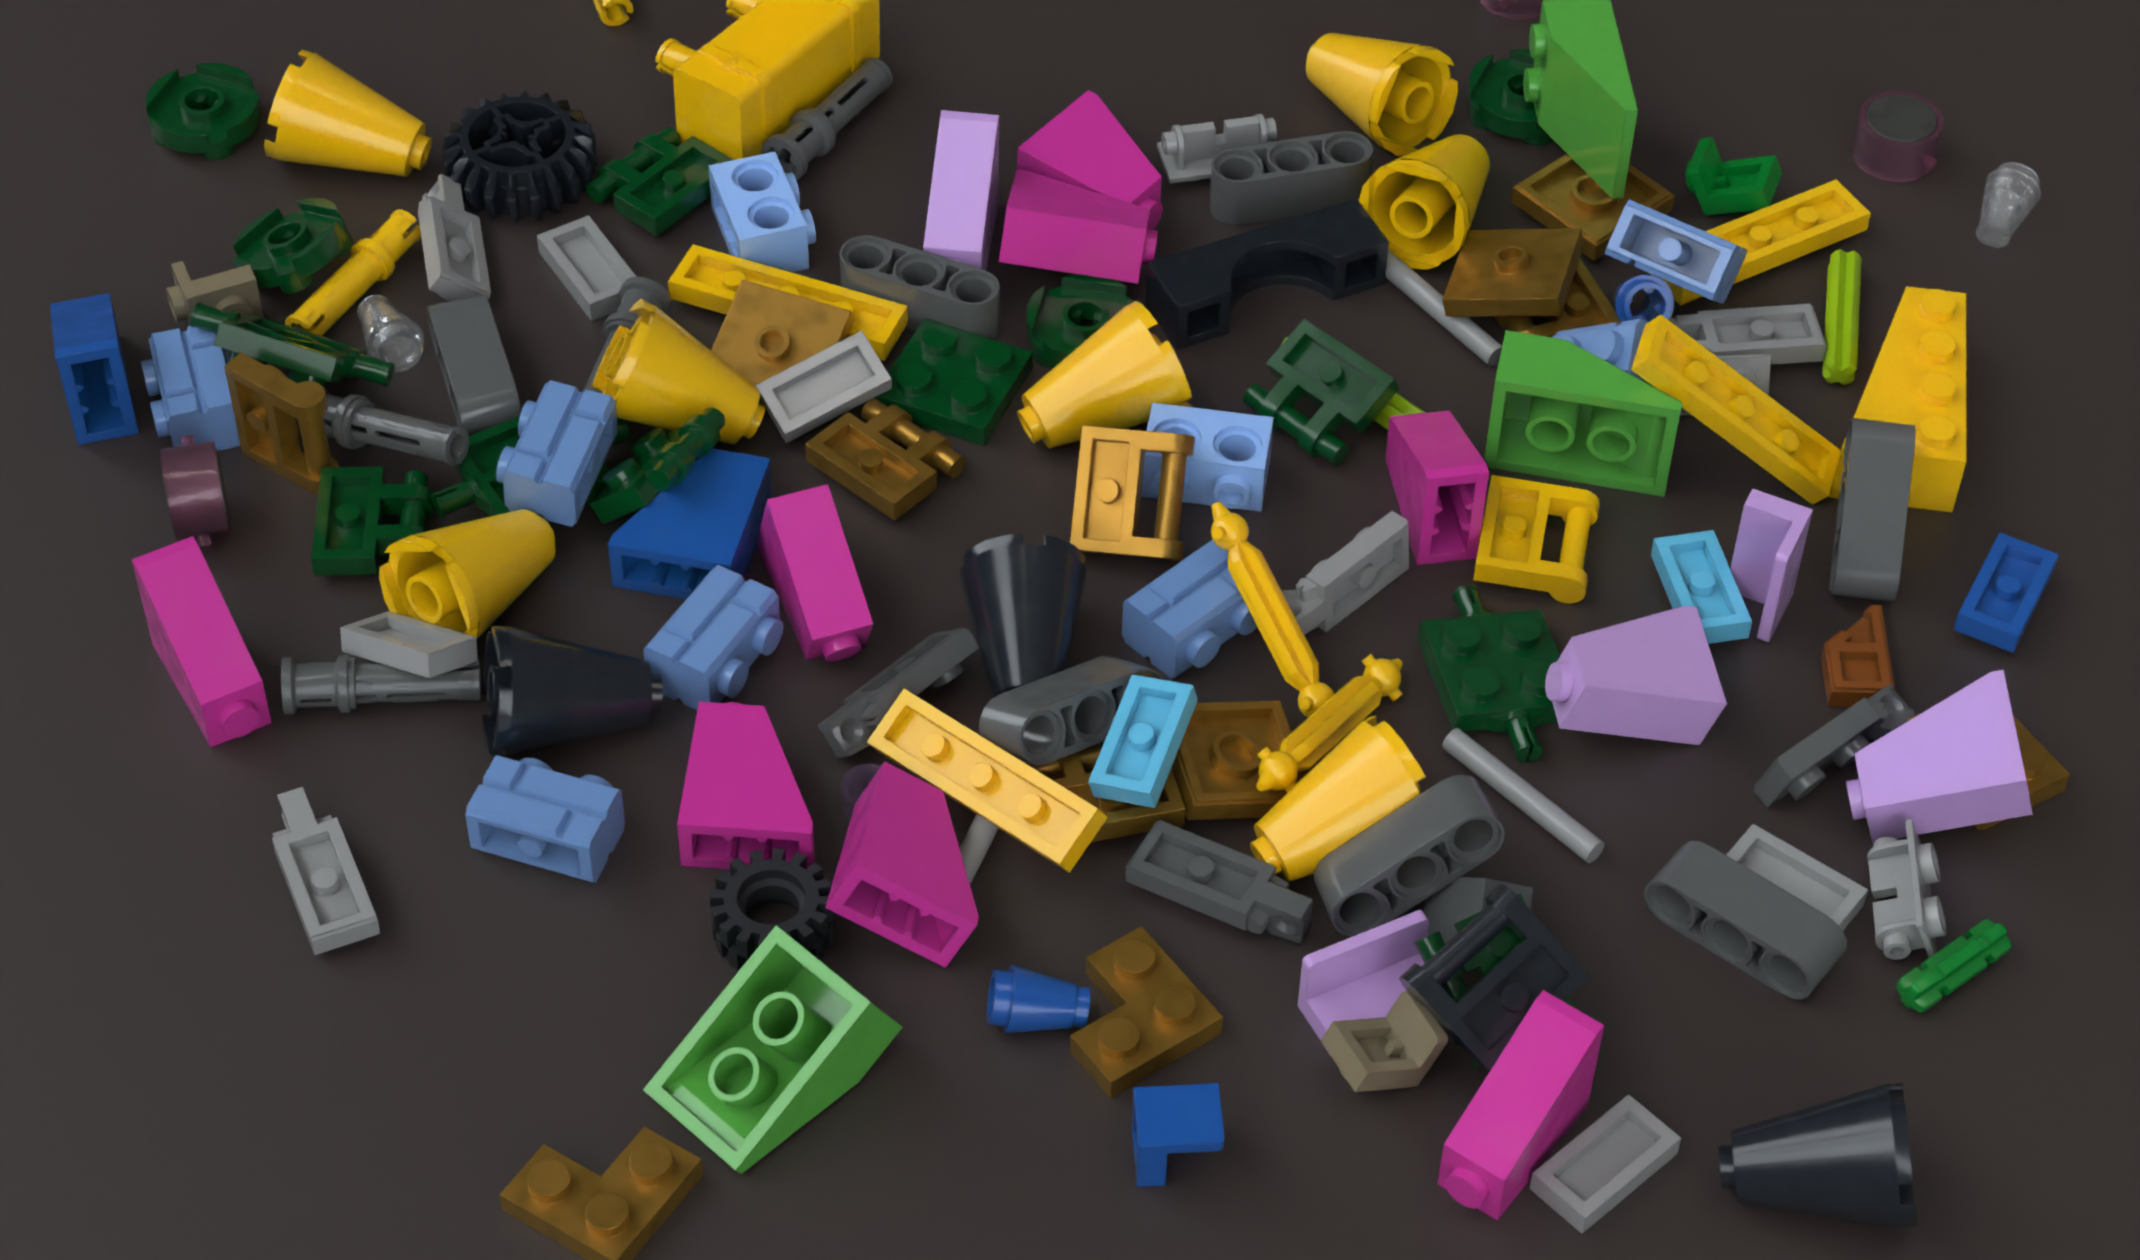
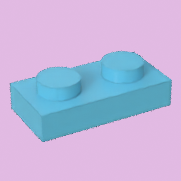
(1700, 577)
(1143, 741)

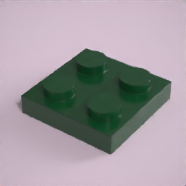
(957, 380)

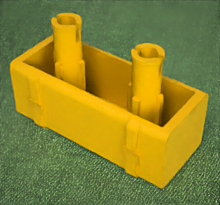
(767, 68)

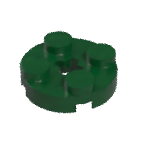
(1497, 101)
(179, 114)
(293, 246)
(1056, 315)

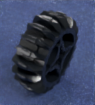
(520, 155)

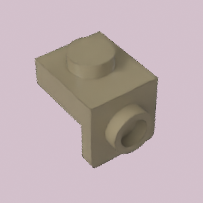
(225, 291)
(1388, 1049)

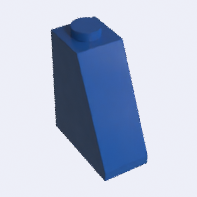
(93, 368)
(694, 527)

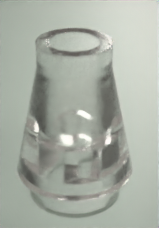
(2007, 201)
(390, 333)

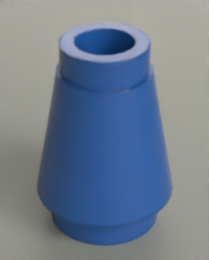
(1656, 301)
(1035, 1002)

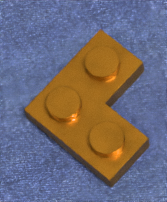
(1154, 1019)
(605, 1213)

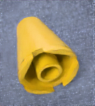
(1385, 87)
(342, 123)
(1428, 199)
(668, 375)
(1106, 382)
(467, 570)
(1338, 799)

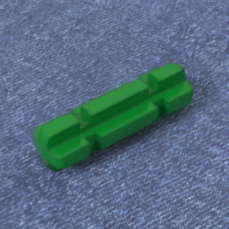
(1953, 965)

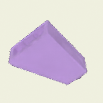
(964, 188)
(1639, 680)
(1944, 766)

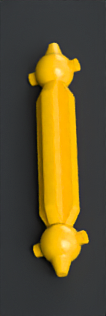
(1269, 609)
(1329, 724)

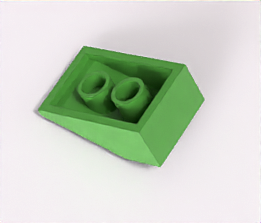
(1583, 88)
(1578, 418)
(771, 1052)

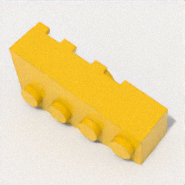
(1923, 384)

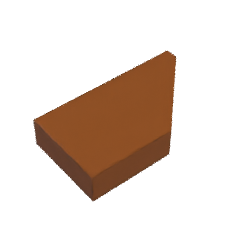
(1857, 661)

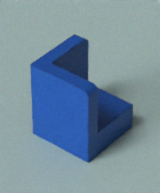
(1173, 1122)

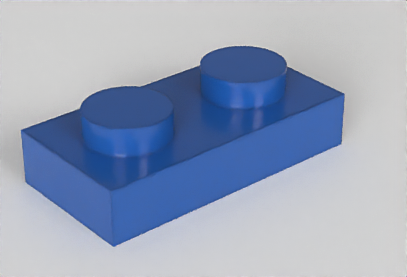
(2006, 592)

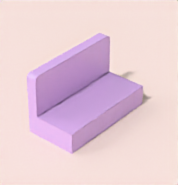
(1769, 554)
(1360, 973)

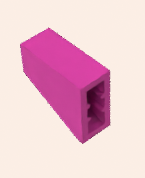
(1094, 153)
(1074, 230)
(1437, 485)
(814, 573)
(200, 642)
(739, 791)
(905, 868)
(1522, 1106)

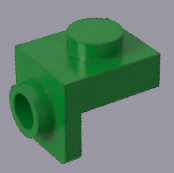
(1732, 184)

